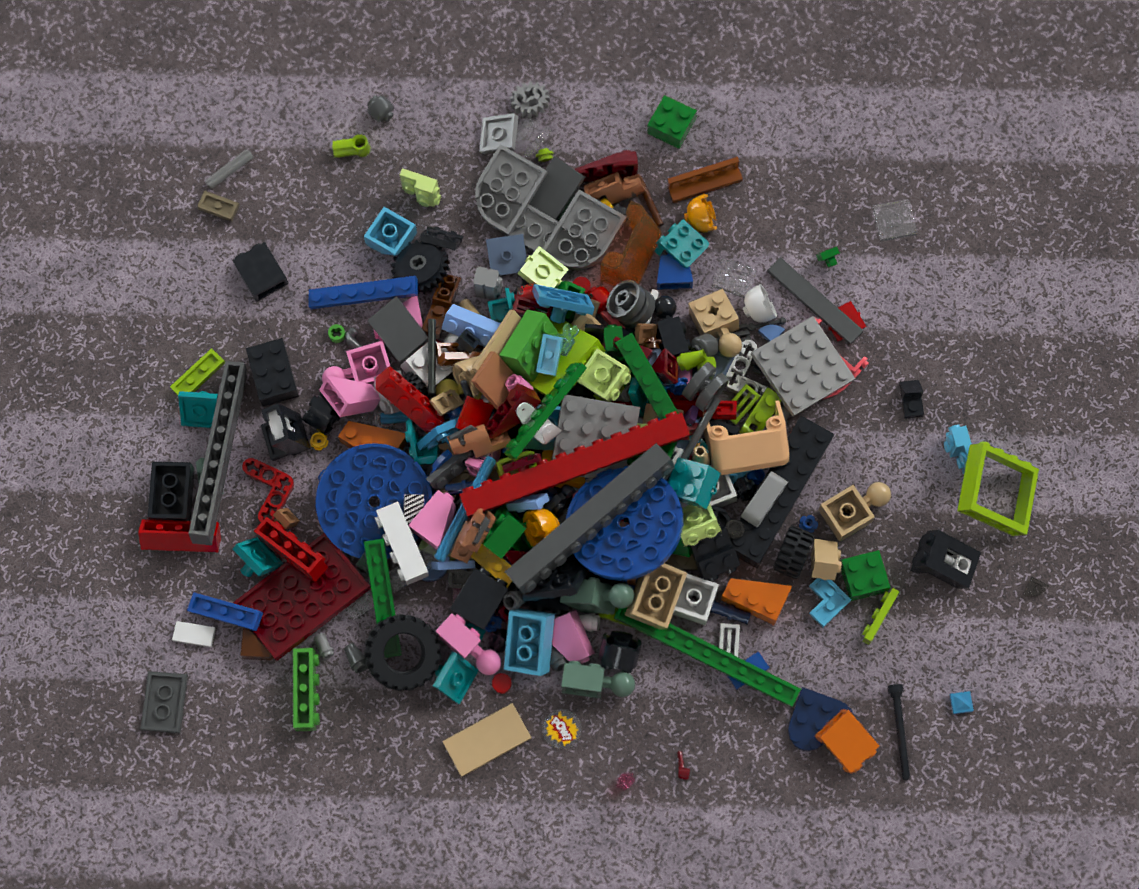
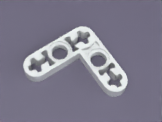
(742, 380)

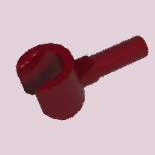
(683, 773)

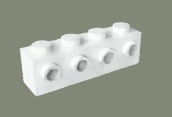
(402, 543)

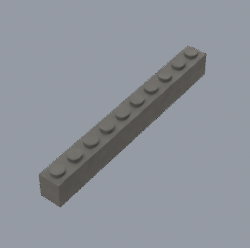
(218, 453)
(590, 519)

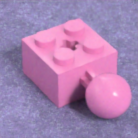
(360, 360)
(466, 642)

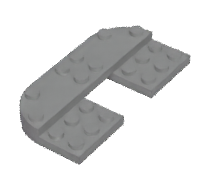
(575, 241)

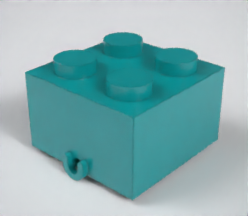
(694, 482)

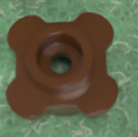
(651, 343)

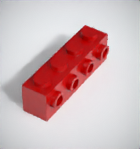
(408, 399)
(173, 536)
(291, 549)

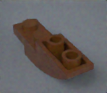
(441, 302)

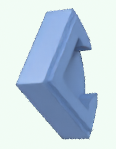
(770, 332)
(434, 574)

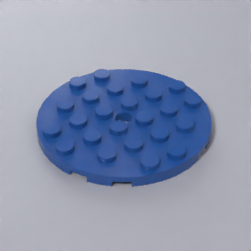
(349, 484)
(642, 544)

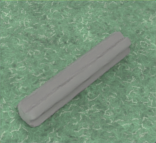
(229, 169)

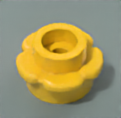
(319, 436)

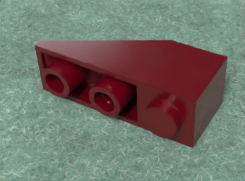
(506, 413)

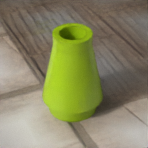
(691, 359)

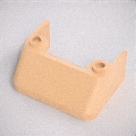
(748, 450)

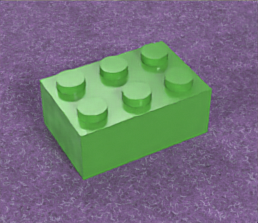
(524, 345)

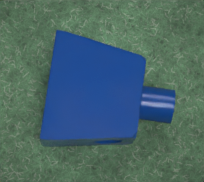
(672, 274)

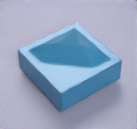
(961, 702)

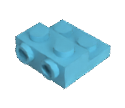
(957, 444)

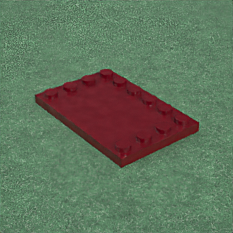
(299, 606)

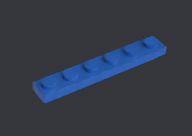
(363, 292)

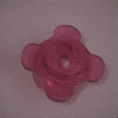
(625, 780)

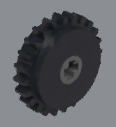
(423, 261)

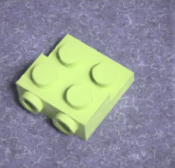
(424, 187)
(604, 376)
(698, 524)

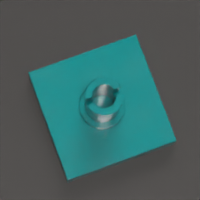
(197, 408)
(257, 557)
(455, 677)

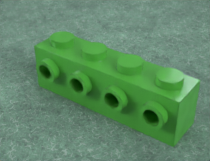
(304, 689)

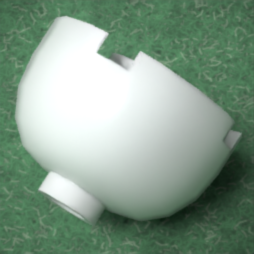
(758, 305)

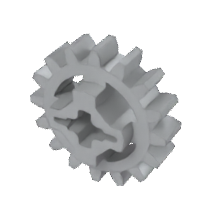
(530, 99)

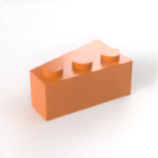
(358, 434)
(757, 598)

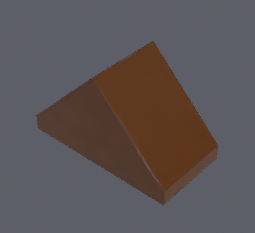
(252, 648)

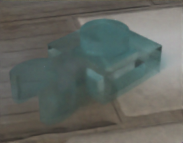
(568, 340)

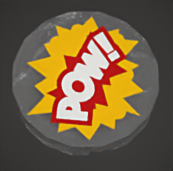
(561, 729)

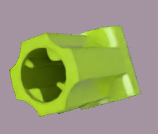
(349, 147)

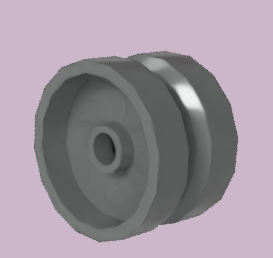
(630, 303)
(705, 386)

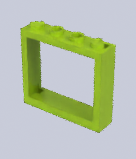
(971, 485)

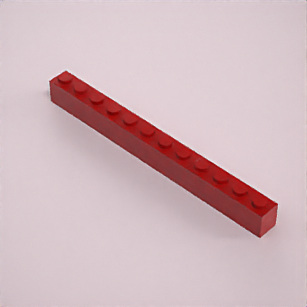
(574, 465)

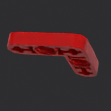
(275, 483)

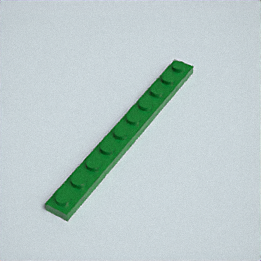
(716, 659)

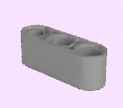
(764, 499)

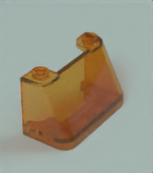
(638, 251)

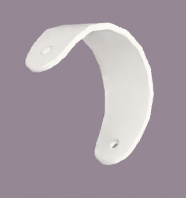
(548, 429)

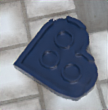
(810, 716)

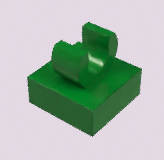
(828, 256)

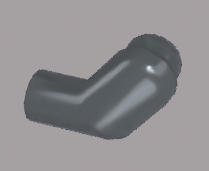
(350, 338)

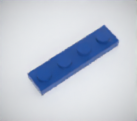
(225, 611)

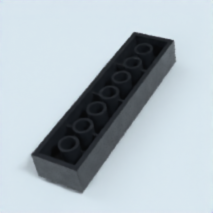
(806, 448)

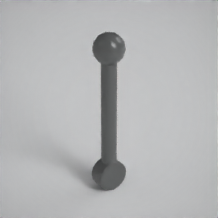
(751, 327)

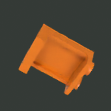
(847, 741)

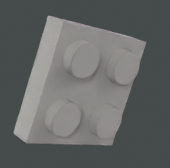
(498, 131)

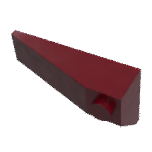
(622, 162)

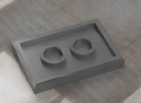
(557, 188)
(398, 329)
(164, 702)

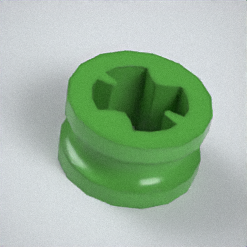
(336, 328)

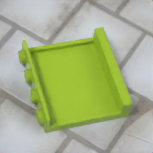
(580, 353)

